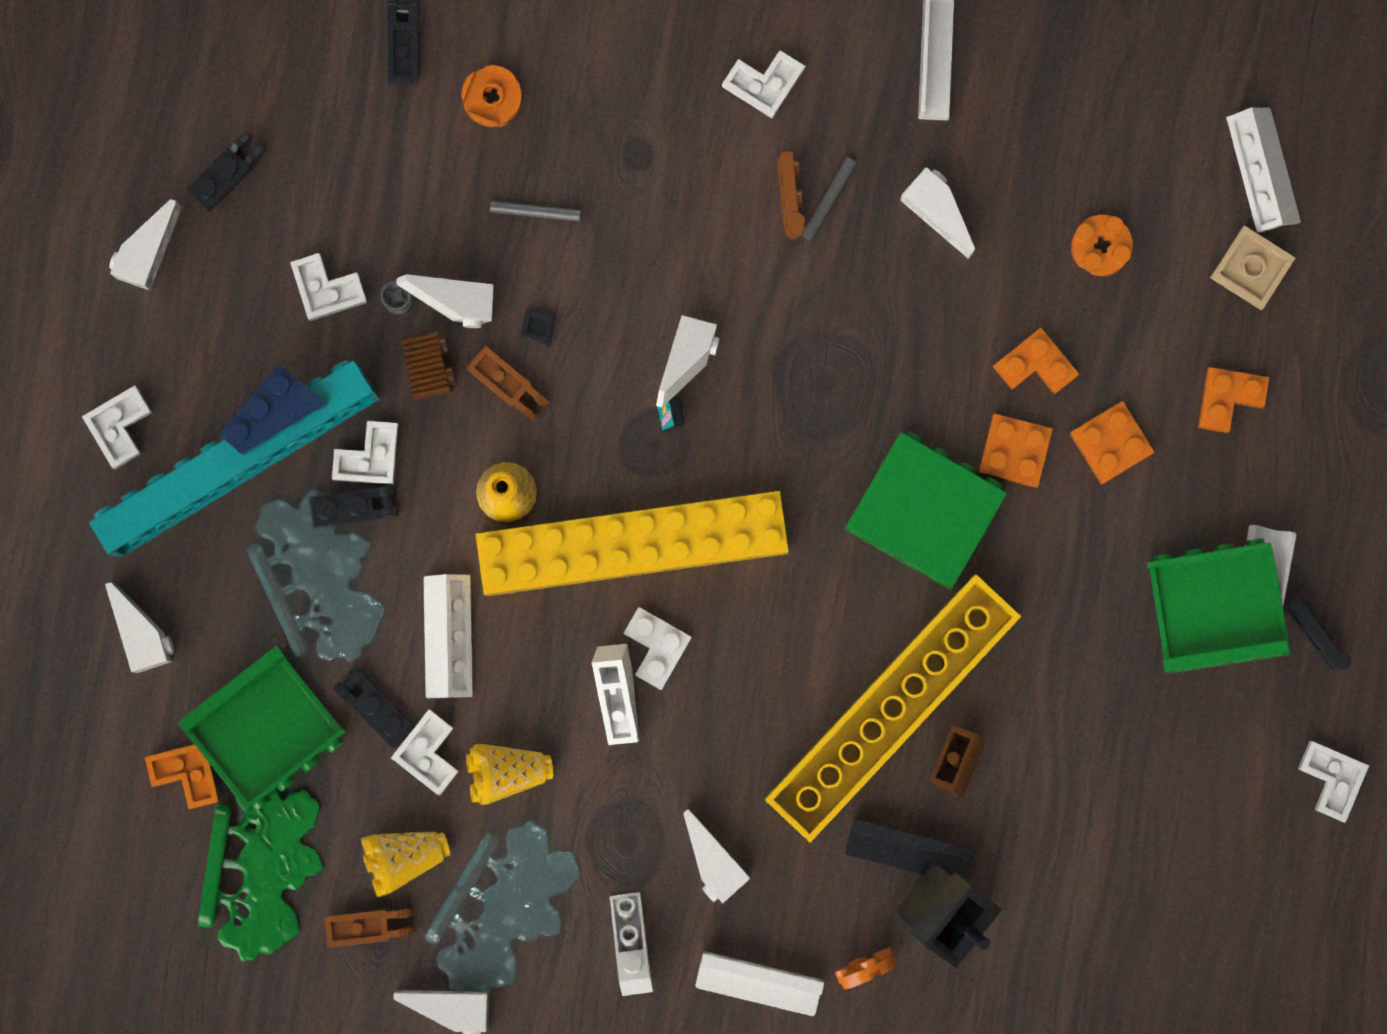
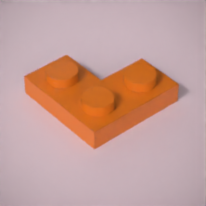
(1039, 356)
(1224, 390)
(191, 768)

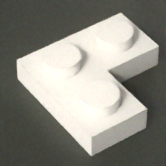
(767, 90)
(325, 296)
(110, 422)
(373, 464)
(665, 646)
(419, 755)
(1341, 775)

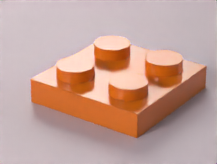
(1112, 442)
(1015, 450)

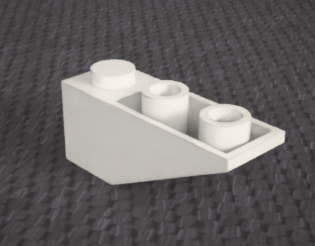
(630, 944)

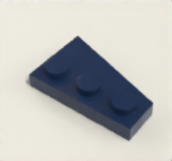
(270, 410)

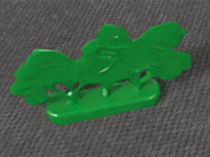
(270, 863)

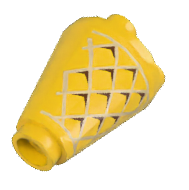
(514, 502)
(505, 771)
(402, 857)

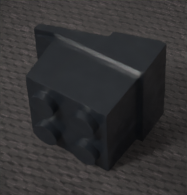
(948, 914)

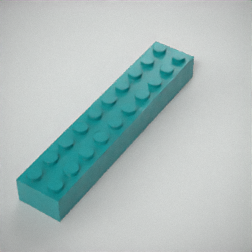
(223, 468)

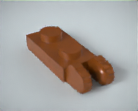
(790, 197)
(504, 381)
(364, 927)

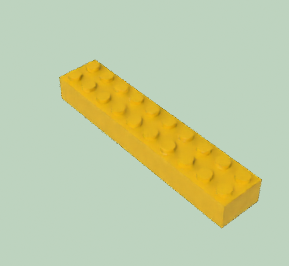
(632, 543)
(892, 708)

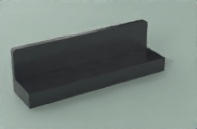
(906, 849)

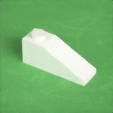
(935, 204)
(144, 250)
(453, 298)
(688, 356)
(141, 637)
(616, 693)
(716, 866)
(456, 1010)

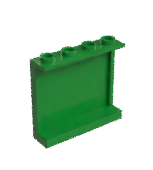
(926, 509)
(1219, 606)
(262, 730)

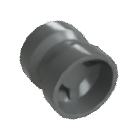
(393, 294)

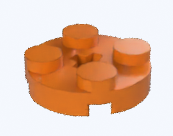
(500, 111)
(1092, 259)
(863, 969)

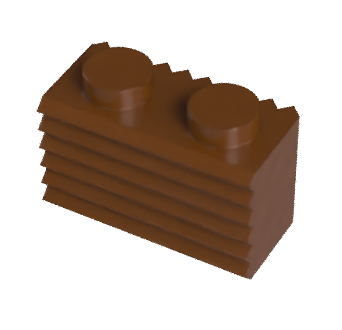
(427, 365)
(957, 761)

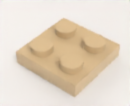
(1252, 267)

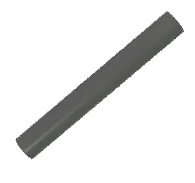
(829, 198)
(535, 211)

